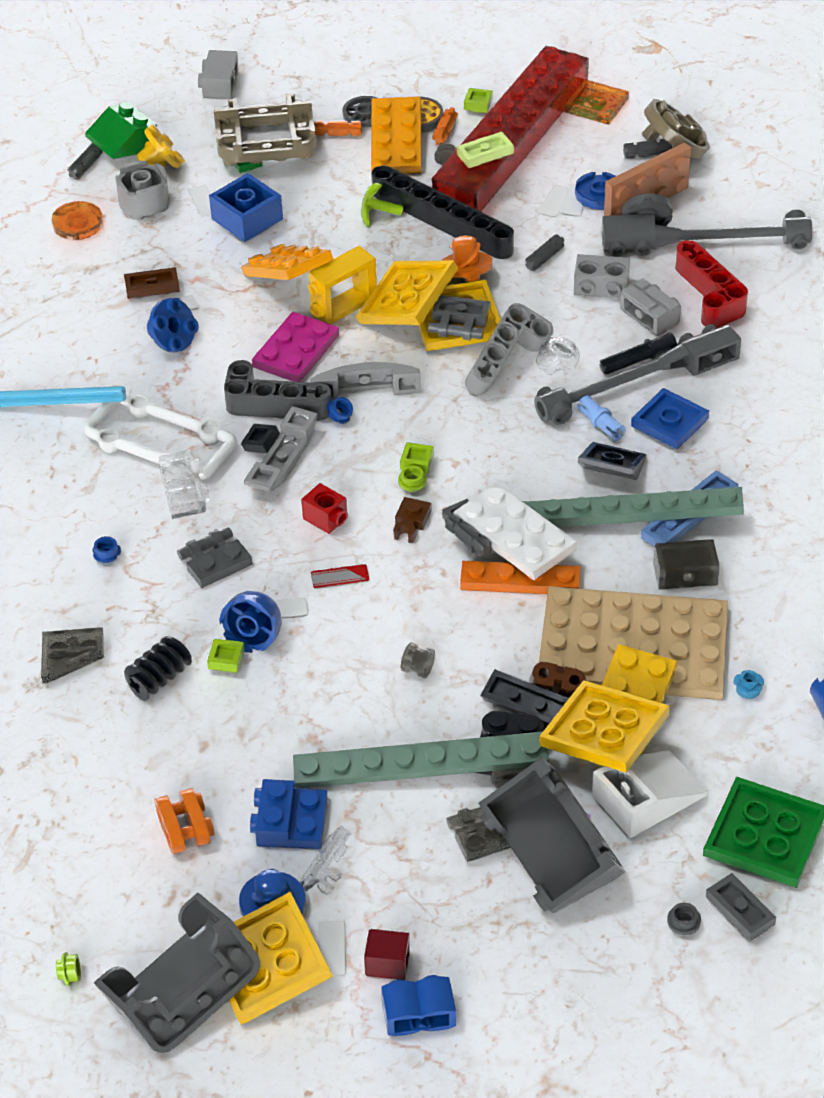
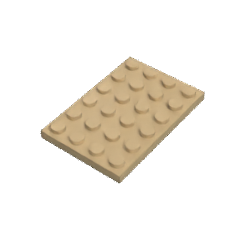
(588, 625)

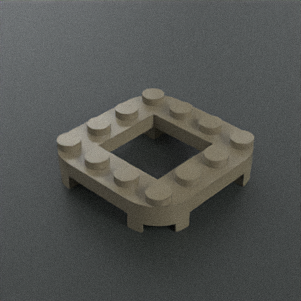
(295, 112)

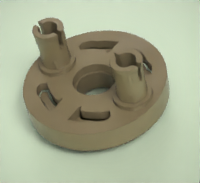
(675, 128)

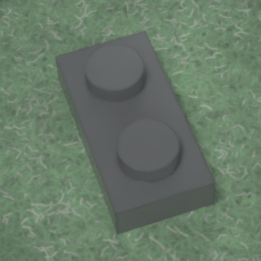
(740, 907)

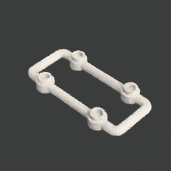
(140, 406)

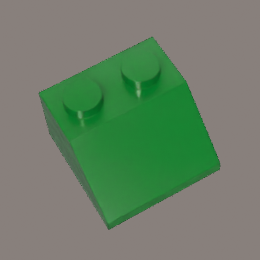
(120, 130)

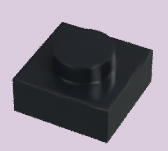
(260, 438)

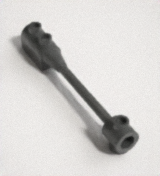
(641, 233)
(695, 353)

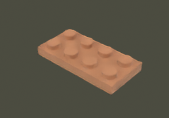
(661, 175)

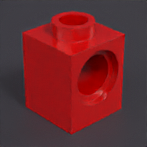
(324, 508)

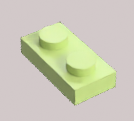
(485, 149)

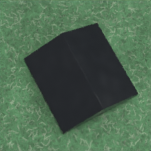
(612, 460)

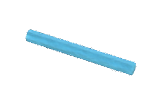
(62, 396)

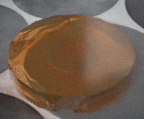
(77, 220)

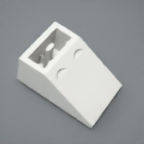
(647, 793)

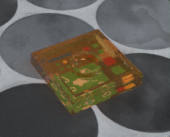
(596, 101)

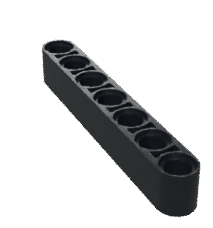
(443, 211)

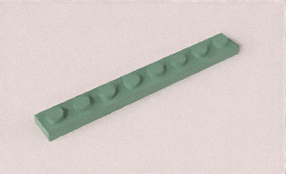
(641, 507)
(417, 760)

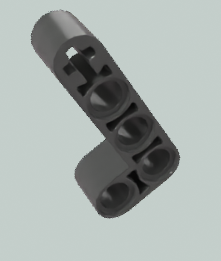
(270, 397)

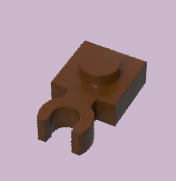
(411, 516)

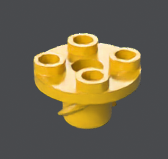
(159, 149)

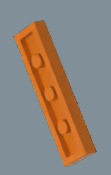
(508, 578)

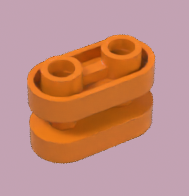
(198, 828)

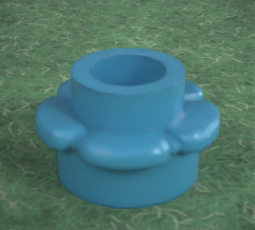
(748, 684)

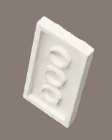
(517, 531)

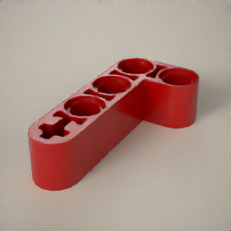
(723, 293)

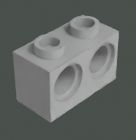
(601, 275)

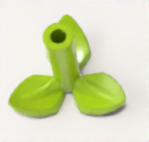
(370, 202)

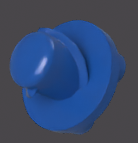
(172, 325)
(268, 887)

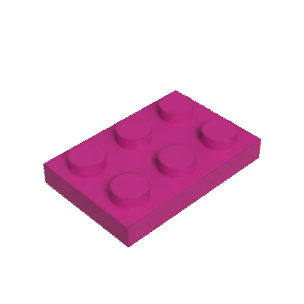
(295, 347)

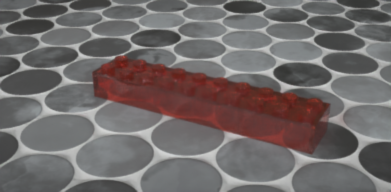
(523, 116)

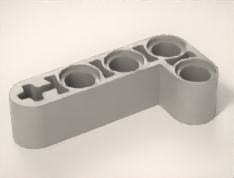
(516, 326)

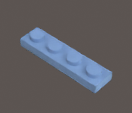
(672, 530)

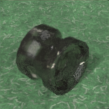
(417, 660)

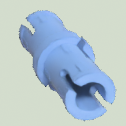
(601, 418)

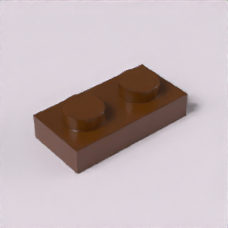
(151, 283)

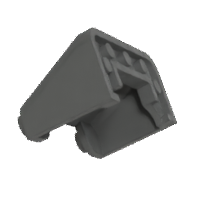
(551, 836)
(186, 980)

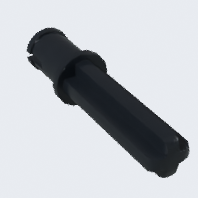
(636, 354)

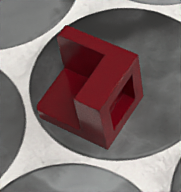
(387, 954)

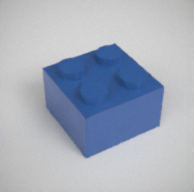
(246, 207)

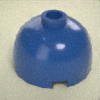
(252, 620)

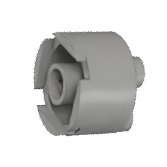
(142, 189)

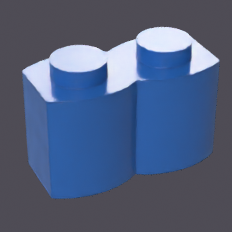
(418, 1005)

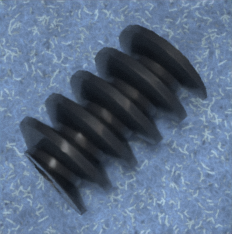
(156, 666)

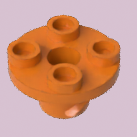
(468, 258)

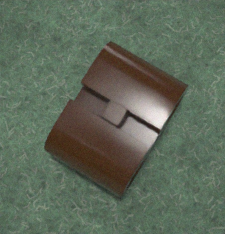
(557, 678)

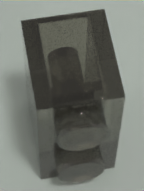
(686, 564)

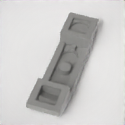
(371, 376)
(285, 451)

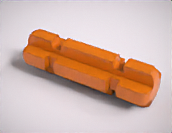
(445, 126)
(338, 128)

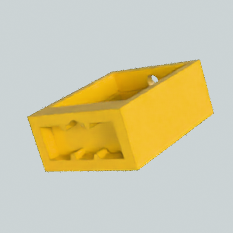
(352, 263)

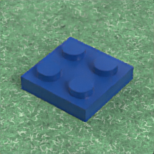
(670, 418)

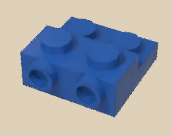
(288, 815)

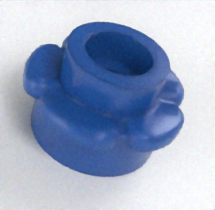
(343, 406)
(106, 549)

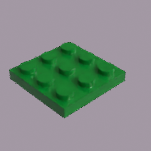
(765, 832)

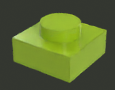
(478, 100)
(417, 455)
(225, 655)

